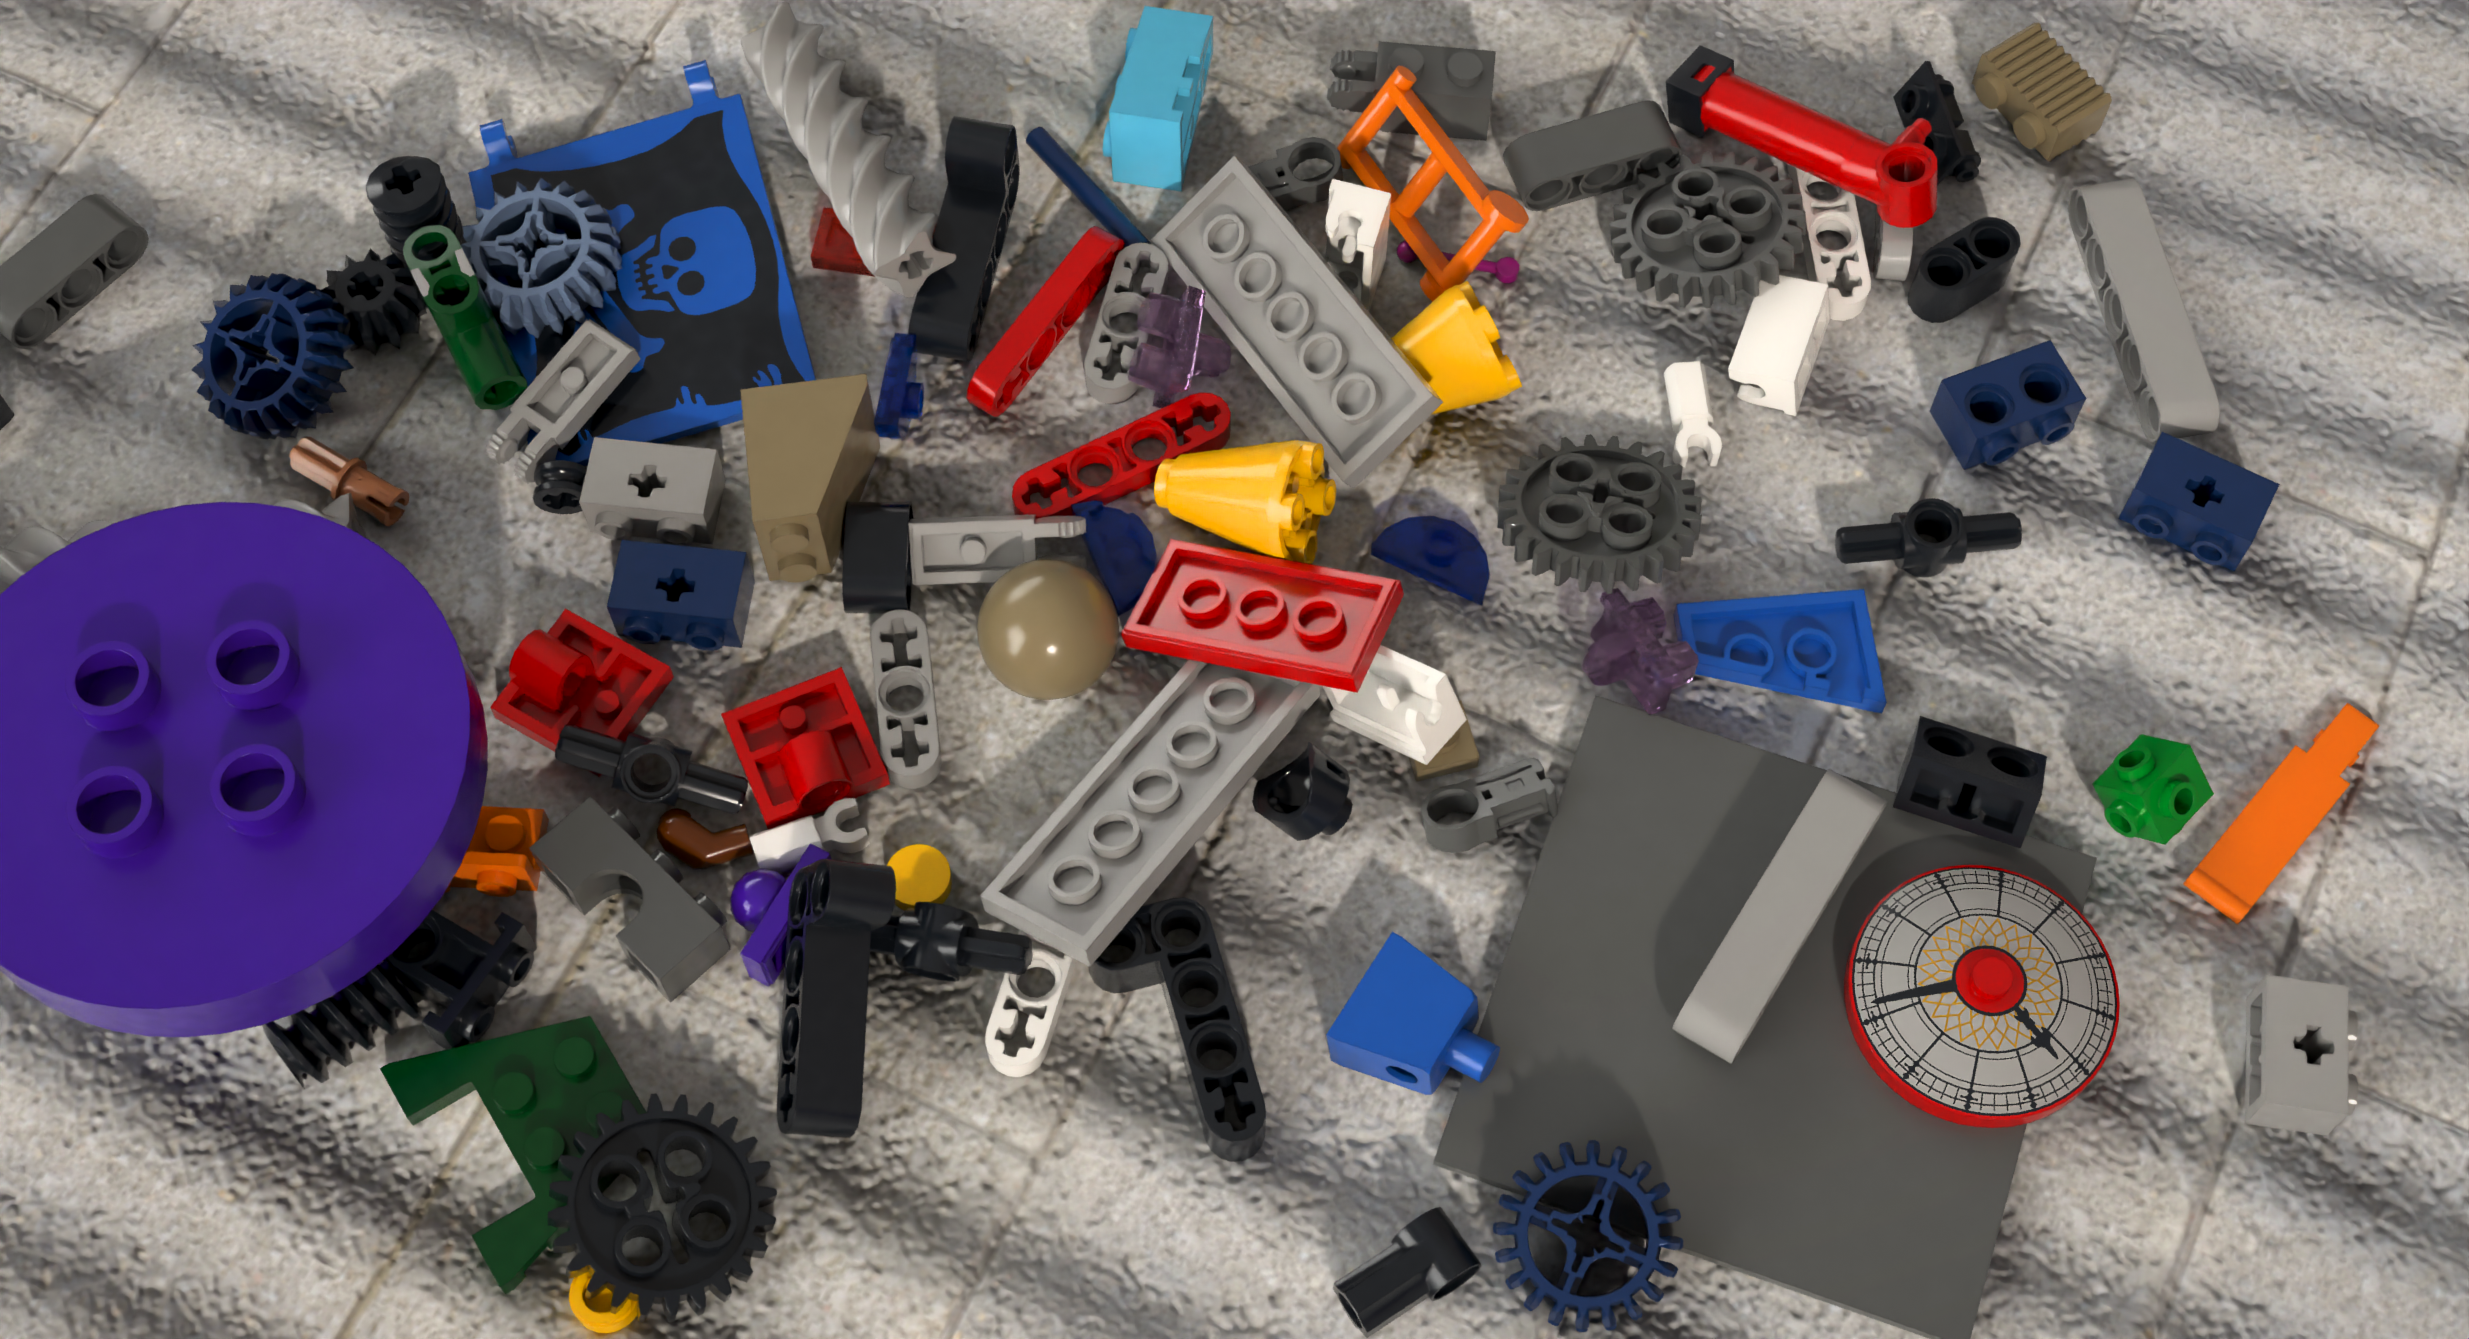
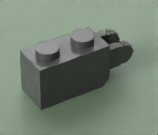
(1449, 83)

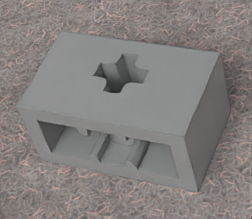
(652, 491)
(2279, 1081)

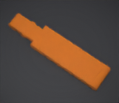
(2280, 817)

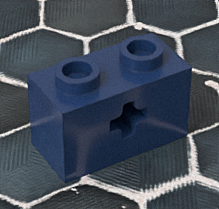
(2198, 502)
(681, 594)

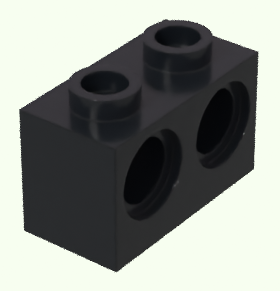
(1970, 782)

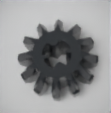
(377, 300)

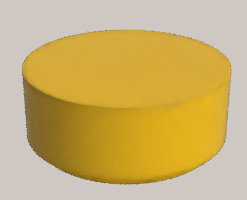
(920, 875)
(596, 1312)

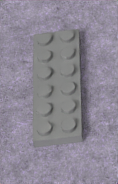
(1296, 322)
(1144, 806)

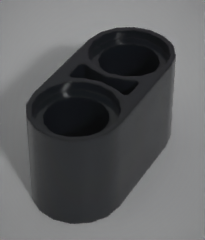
(1963, 269)
(877, 557)

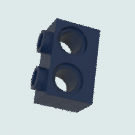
(2002, 396)

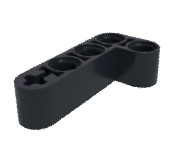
(973, 226)
(827, 993)
(1195, 1028)

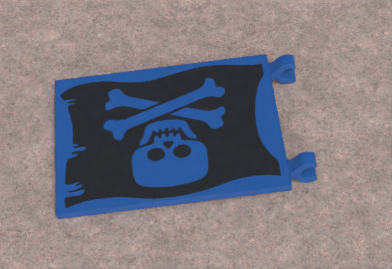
(700, 265)

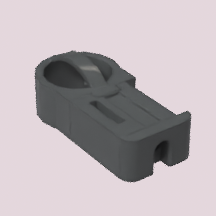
(1287, 189)
(1493, 799)

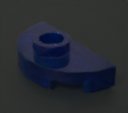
(900, 394)
(1120, 551)
(1437, 553)

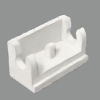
(1358, 235)
(1781, 343)
(1400, 706)

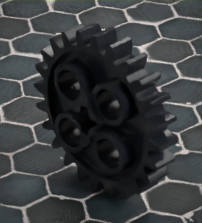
(603, 1226)

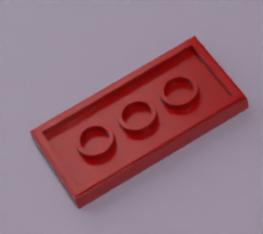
(1263, 614)

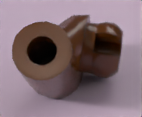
(699, 846)

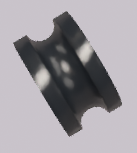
(559, 486)

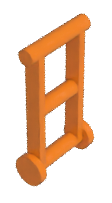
(1496, 208)

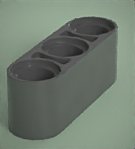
(1591, 155)
(66, 268)

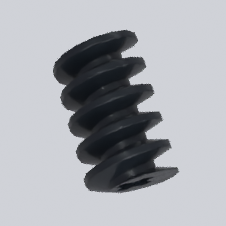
(410, 196)
(338, 1021)

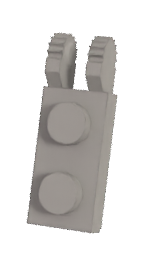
(562, 398)
(984, 546)

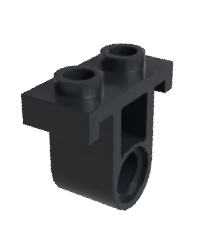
(463, 974)

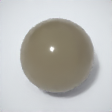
(1048, 629)

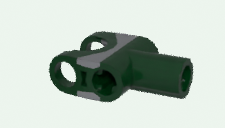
(465, 319)

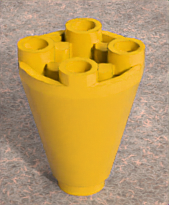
(1458, 351)
(1252, 495)

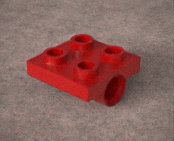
(578, 679)
(805, 748)

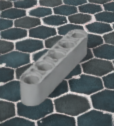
(2143, 310)
(1779, 916)

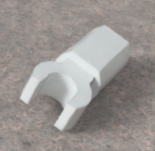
(1691, 411)
(784, 845)

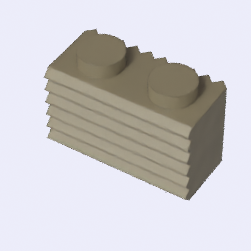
(2041, 92)

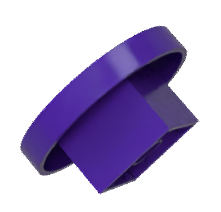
(225, 767)

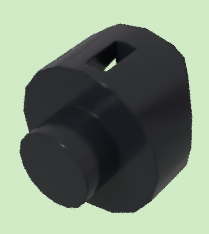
(1305, 796)

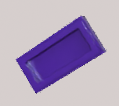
(761, 906)

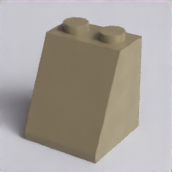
(805, 461)

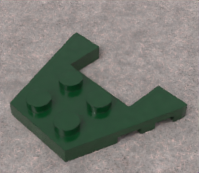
(539, 1094)

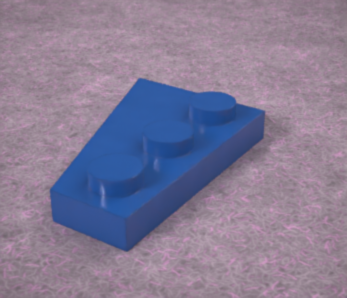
(1789, 644)

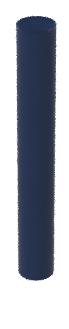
(1083, 187)

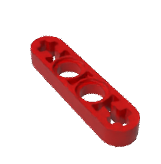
(1044, 322)
(1117, 454)

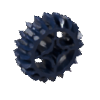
(298, 329)
(1644, 1259)

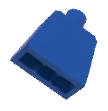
(1410, 1023)

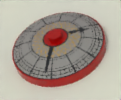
(1981, 996)

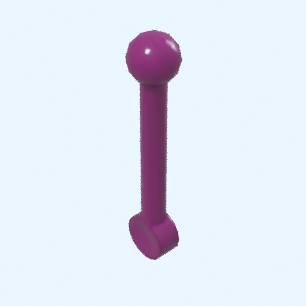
(1505, 269)

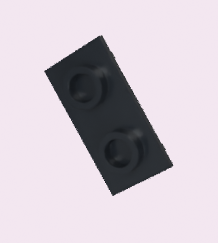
(1933, 98)

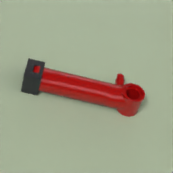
(1893, 176)

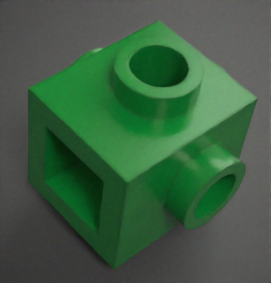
(2152, 789)

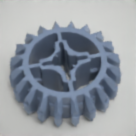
(556, 272)

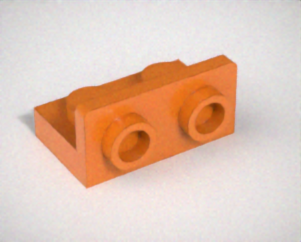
(500, 853)

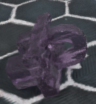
(1183, 349)
(1633, 627)

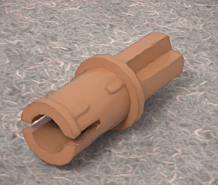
(348, 476)

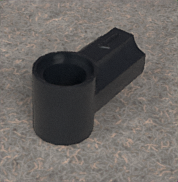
(1421, 1263)

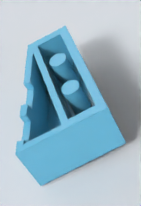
(1159, 98)

